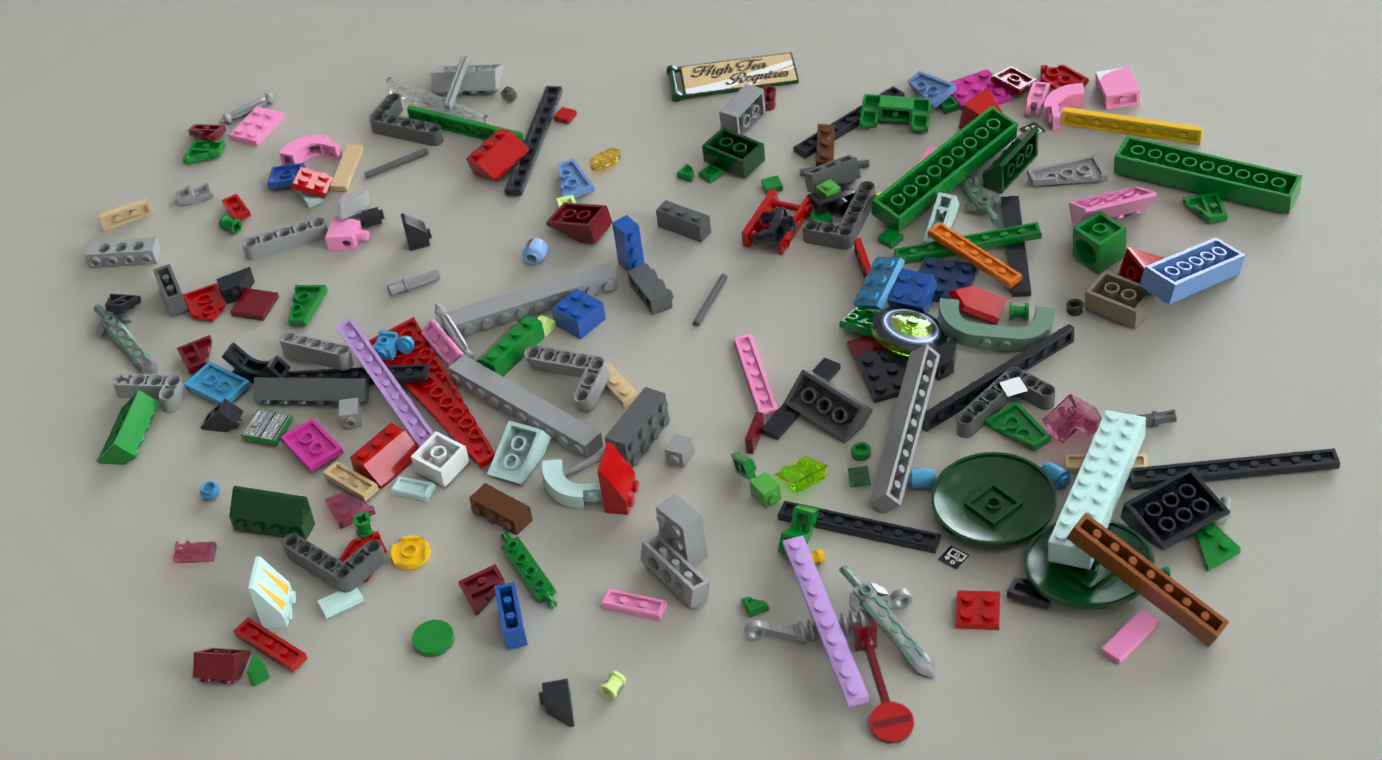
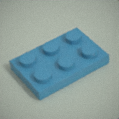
(879, 282)
(217, 384)

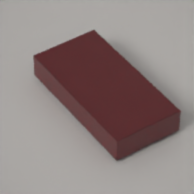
(754, 432)

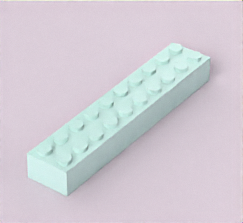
(1098, 483)

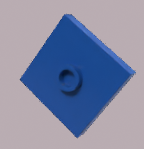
(283, 175)

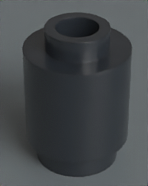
(371, 217)

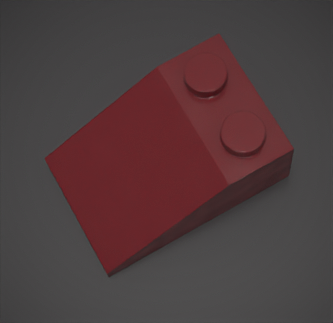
(581, 221)

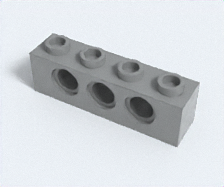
(122, 252)
(674, 571)

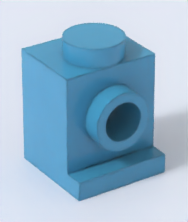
(386, 345)

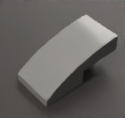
(190, 196)

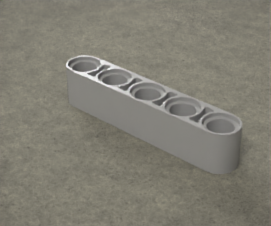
(285, 238)
(316, 351)

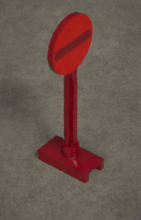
(889, 720)

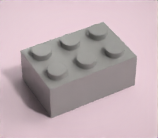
(744, 110)
(682, 529)

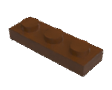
(825, 144)

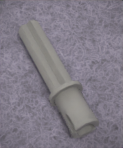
(413, 282)

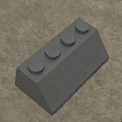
(827, 405)

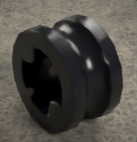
(1075, 303)

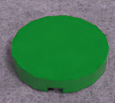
(433, 638)

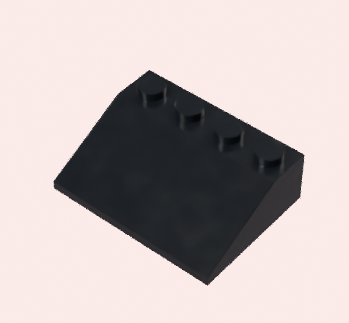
(1173, 510)

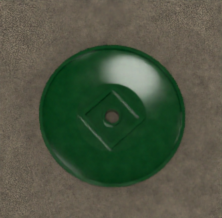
(1012, 482)
(1075, 586)

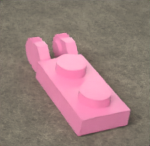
(1037, 97)

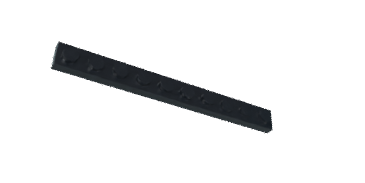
(534, 140)
(1027, 359)
(1239, 467)

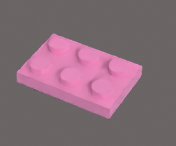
(256, 126)

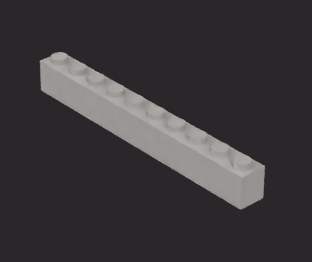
(530, 300)
(526, 406)
(905, 429)

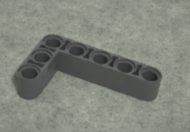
(387, 122)
(843, 234)
(994, 399)
(341, 575)

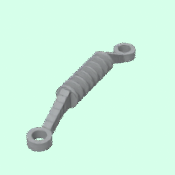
(800, 633)

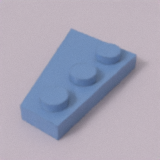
(931, 88)
(573, 179)

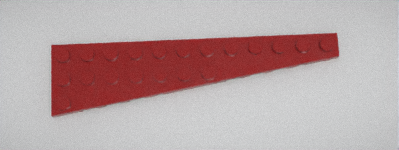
(440, 395)

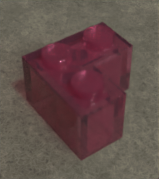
(1070, 416)

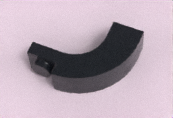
(249, 367)

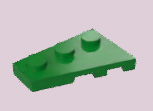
(305, 303)
(1019, 425)

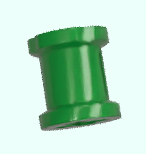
(233, 225)
(1019, 311)
(362, 522)

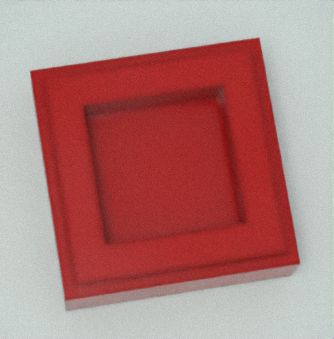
(565, 115)

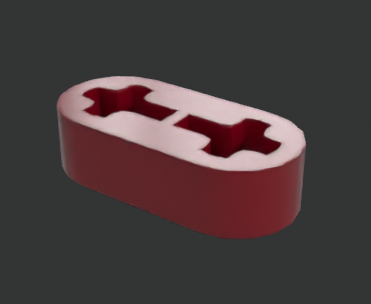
(771, 98)

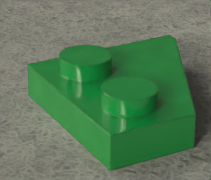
(203, 150)
(1207, 207)
(1216, 546)

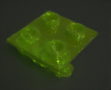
(803, 473)

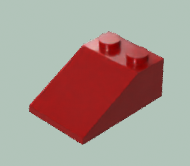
(616, 482)

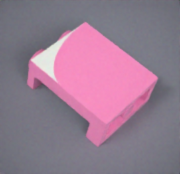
(1118, 88)

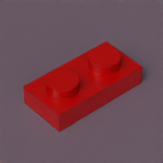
(236, 207)

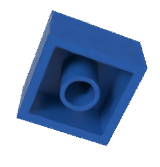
(913, 290)
(578, 313)

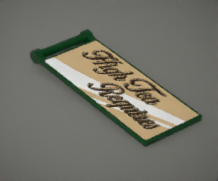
(733, 75)

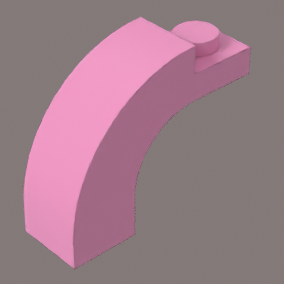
(1065, 96)
(308, 147)

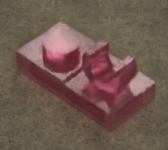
(194, 552)

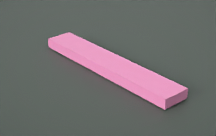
(755, 375)

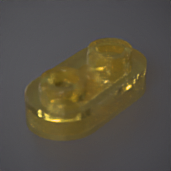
(605, 159)

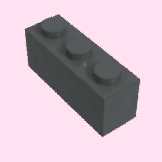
(840, 171)
(683, 221)
(650, 289)
(170, 290)

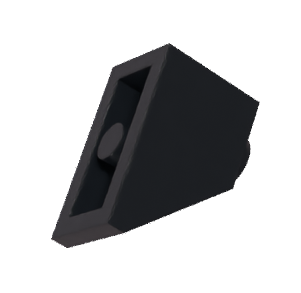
(415, 232)
(234, 284)
(947, 359)
(223, 417)
(558, 701)

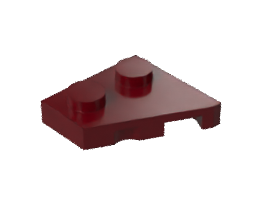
(480, 587)

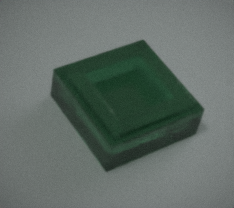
(859, 476)

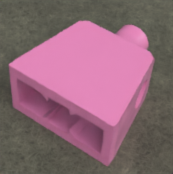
(345, 234)

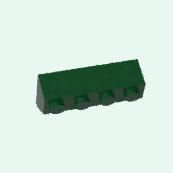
(1012, 162)
(270, 513)

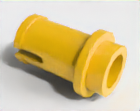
(818, 556)

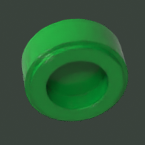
(861, 451)

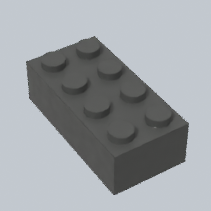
(640, 425)

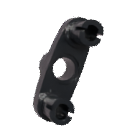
(834, 203)
(779, 226)

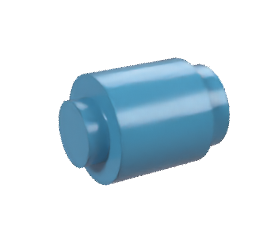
(1058, 475)
(921, 478)

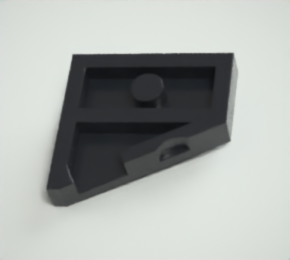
(120, 303)
(1023, 591)

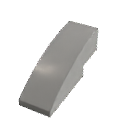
(353, 203)

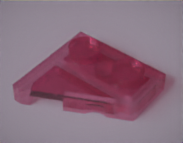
(345, 507)

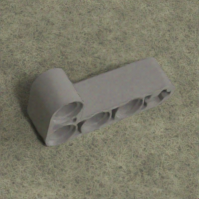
(157, 386)

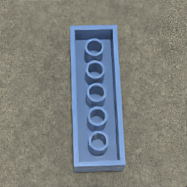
(1192, 270)

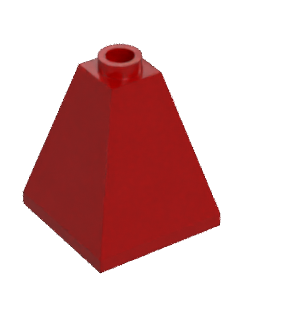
(976, 106)
(1135, 262)

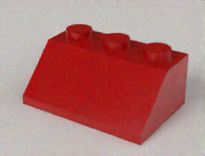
(497, 155)
(384, 455)

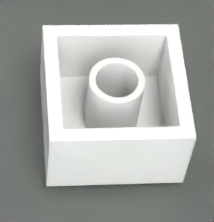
(440, 459)

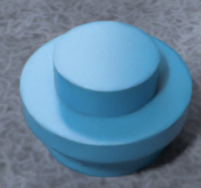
(405, 344)
(209, 490)

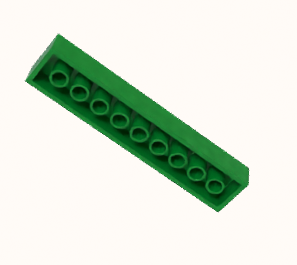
(944, 168)
(1208, 174)

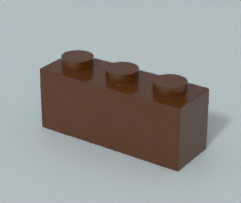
(500, 509)

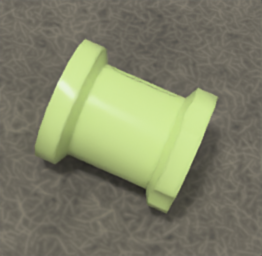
(612, 685)

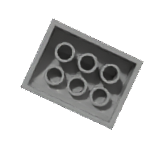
(476, 78)

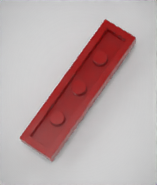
(270, 644)

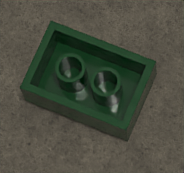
(733, 152)

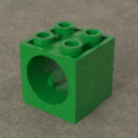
(1099, 242)

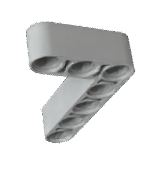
(590, 368)

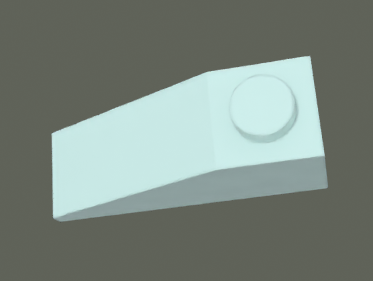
(943, 211)

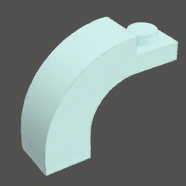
(565, 491)

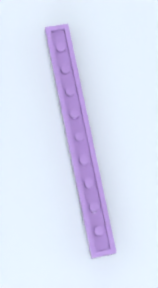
(385, 381)
(826, 622)

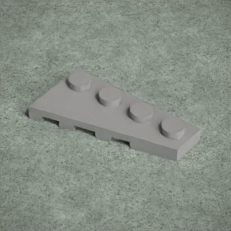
(1071, 171)

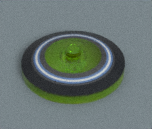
(906, 330)

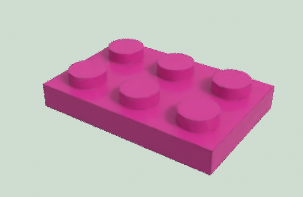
(311, 445)

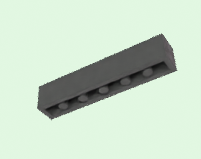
(310, 389)

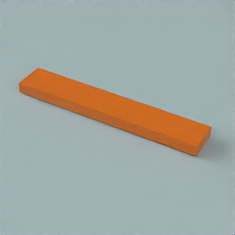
(975, 255)

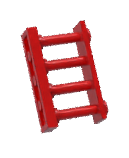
(770, 203)

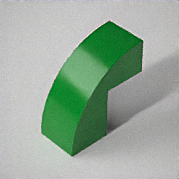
(802, 524)

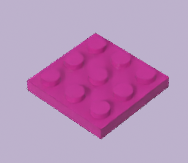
(973, 84)

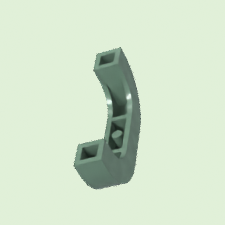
(992, 336)

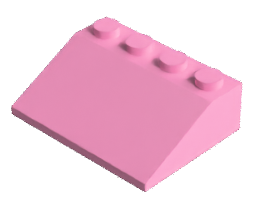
(1112, 204)

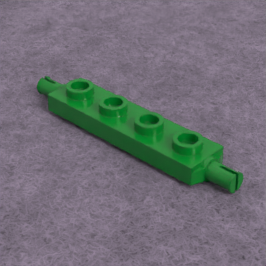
(528, 570)

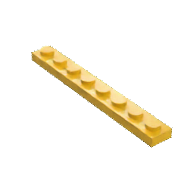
(1132, 125)

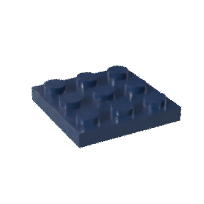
(948, 275)

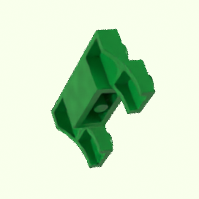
(896, 109)

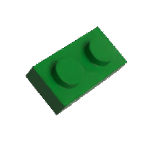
(744, 465)

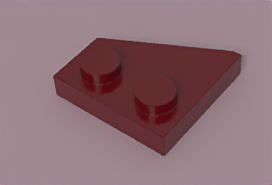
(207, 131)
(196, 353)

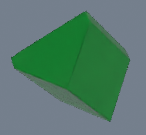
(257, 671)

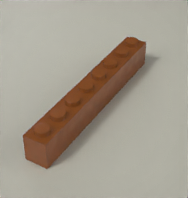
(1147, 579)

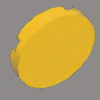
(410, 552)

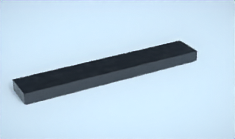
(785, 415)

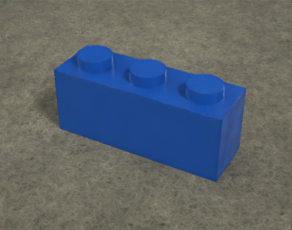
(628, 243)
(510, 615)

